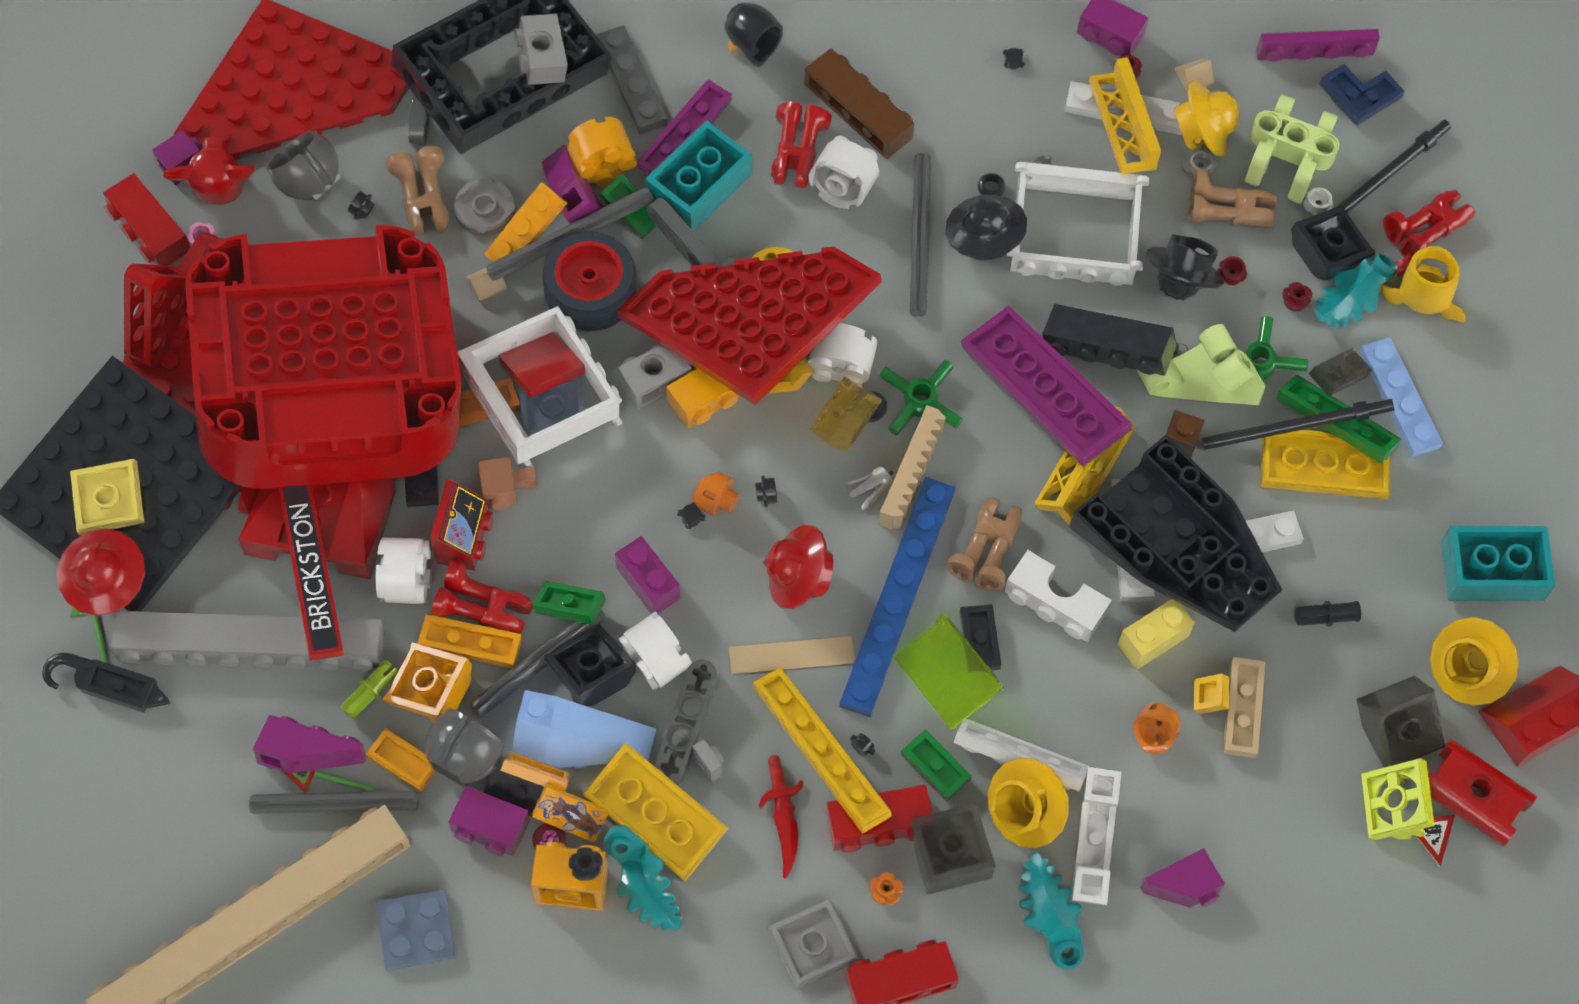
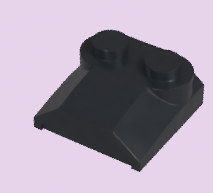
(1330, 243)
(592, 667)

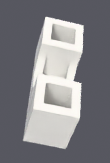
(1076, 614)

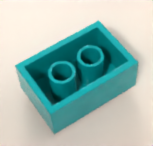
(700, 174)
(1498, 563)

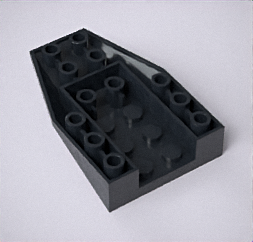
(1181, 537)

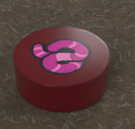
(548, 833)

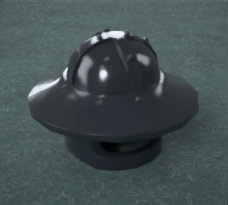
(986, 227)
(1183, 269)

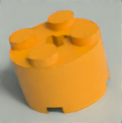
(601, 151)

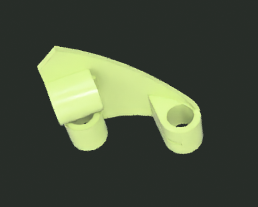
(1209, 373)

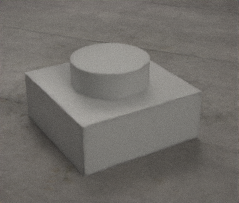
(708, 759)

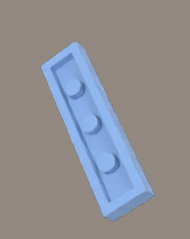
(1395, 384)

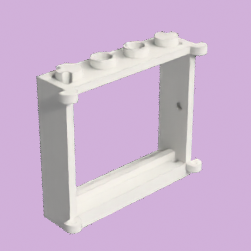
(1087, 183)
(519, 444)

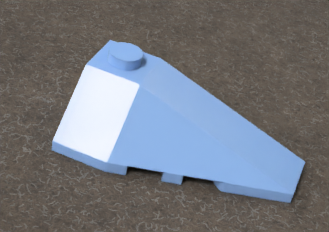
(574, 734)

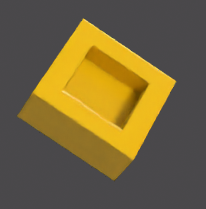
(1211, 693)

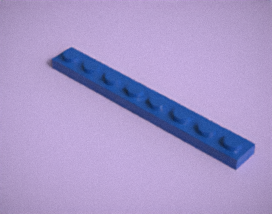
(897, 597)

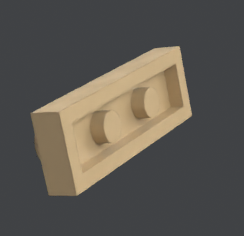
(1245, 707)

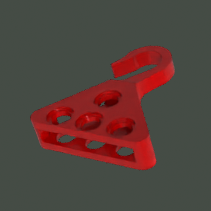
(155, 293)

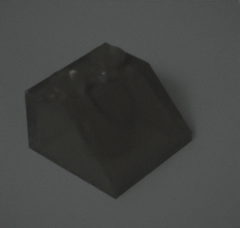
(1402, 721)
(952, 848)

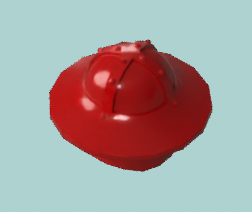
(799, 567)
(101, 572)

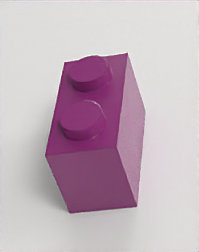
(1112, 26)
(647, 575)
(488, 822)

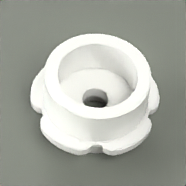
(1319, 195)

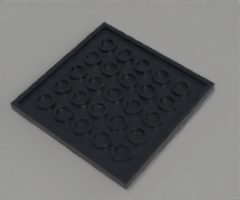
(112, 422)

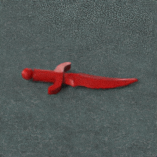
(783, 813)

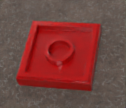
(541, 364)

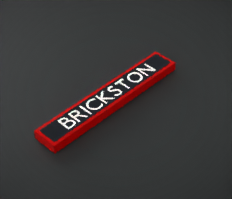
(310, 572)

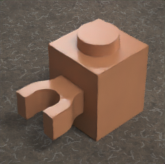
(500, 482)

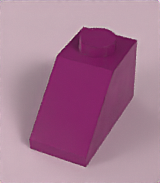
(1186, 881)

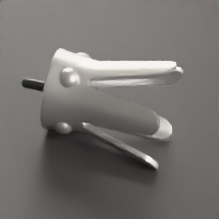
(878, 479)

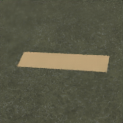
(791, 655)

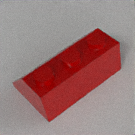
(1536, 715)

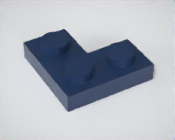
(1358, 99)

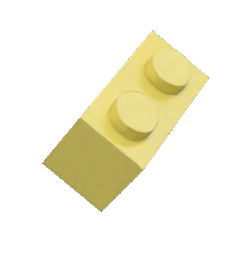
(1155, 633)

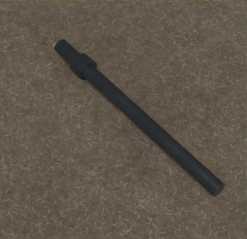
(1423, 143)
(1359, 411)

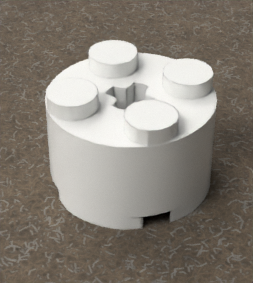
(844, 173)
(843, 354)
(403, 570)
(655, 651)

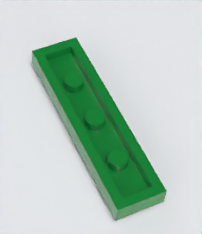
(1362, 435)

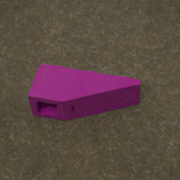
(568, 184)
(300, 748)

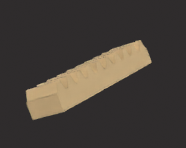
(912, 469)

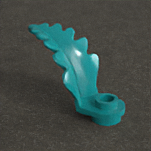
(1355, 291)
(641, 878)
(1052, 912)

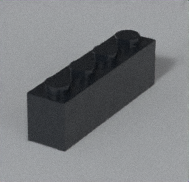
(1110, 339)

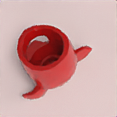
(213, 173)

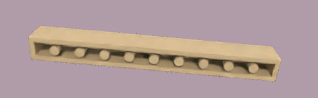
(259, 914)

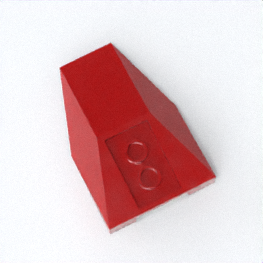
(349, 519)

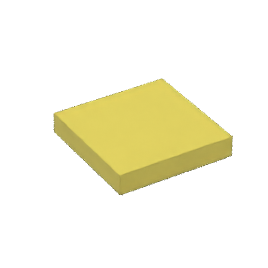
(107, 496)

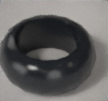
(991, 177)

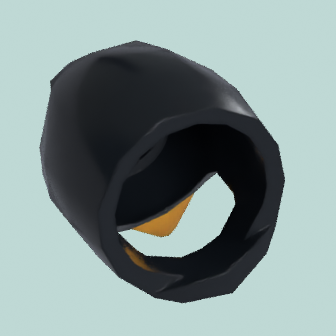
(753, 27)

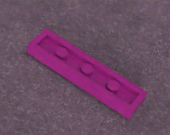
(1317, 44)
(703, 106)

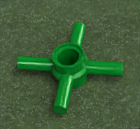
(1263, 349)
(924, 387)

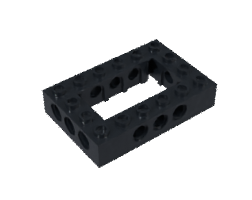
(426, 54)

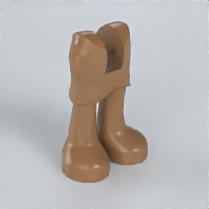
(429, 162)
(1248, 208)
(987, 530)

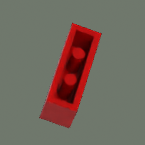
(145, 221)
(904, 805)
(903, 975)

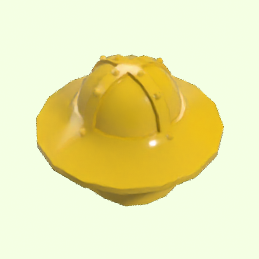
(1207, 118)
(1474, 661)
(1028, 802)

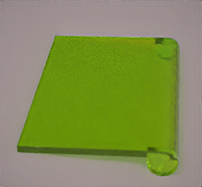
(949, 672)

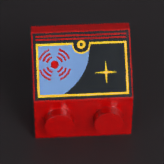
(460, 526)

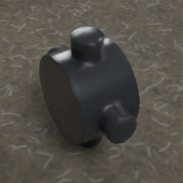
(1013, 58)
(691, 515)
(862, 744)

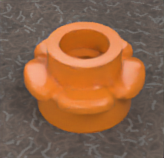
(886, 897)

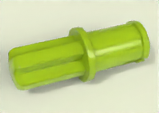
(369, 690)

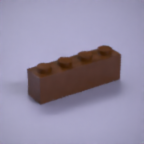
(859, 103)

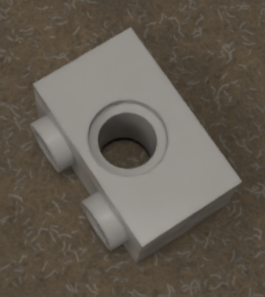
(541, 33)
(648, 388)

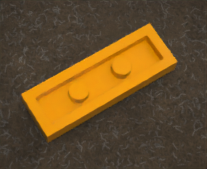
(528, 222)
(471, 641)

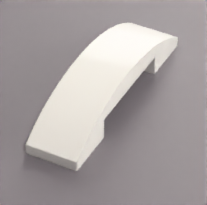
(1096, 836)

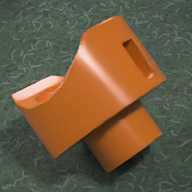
(715, 494)
(1156, 727)

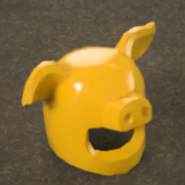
(1426, 288)

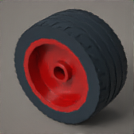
(589, 279)

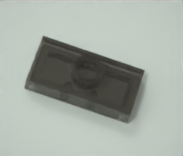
(1340, 372)

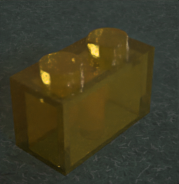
(845, 414)

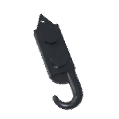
(108, 682)

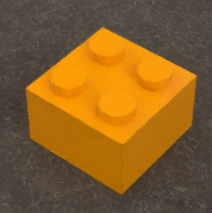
(555, 885)

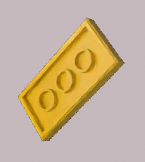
(1321, 465)
(656, 810)

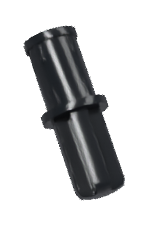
(1327, 613)

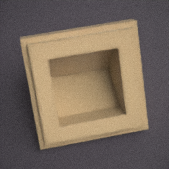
(1196, 70)
(484, 286)

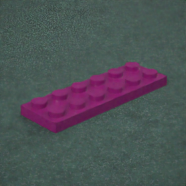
(1046, 385)

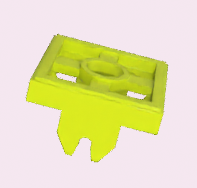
(1395, 775)

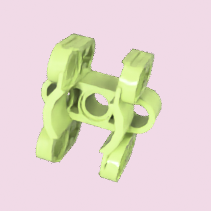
(1277, 142)

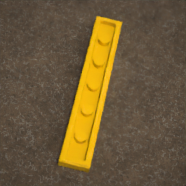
(822, 750)

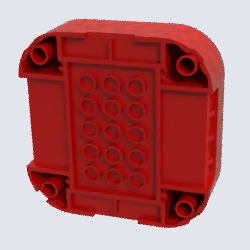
(323, 359)

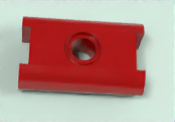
(1501, 795)

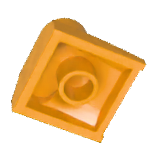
(430, 682)

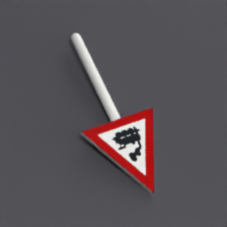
(1437, 836)

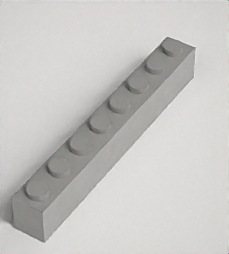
(238, 640)

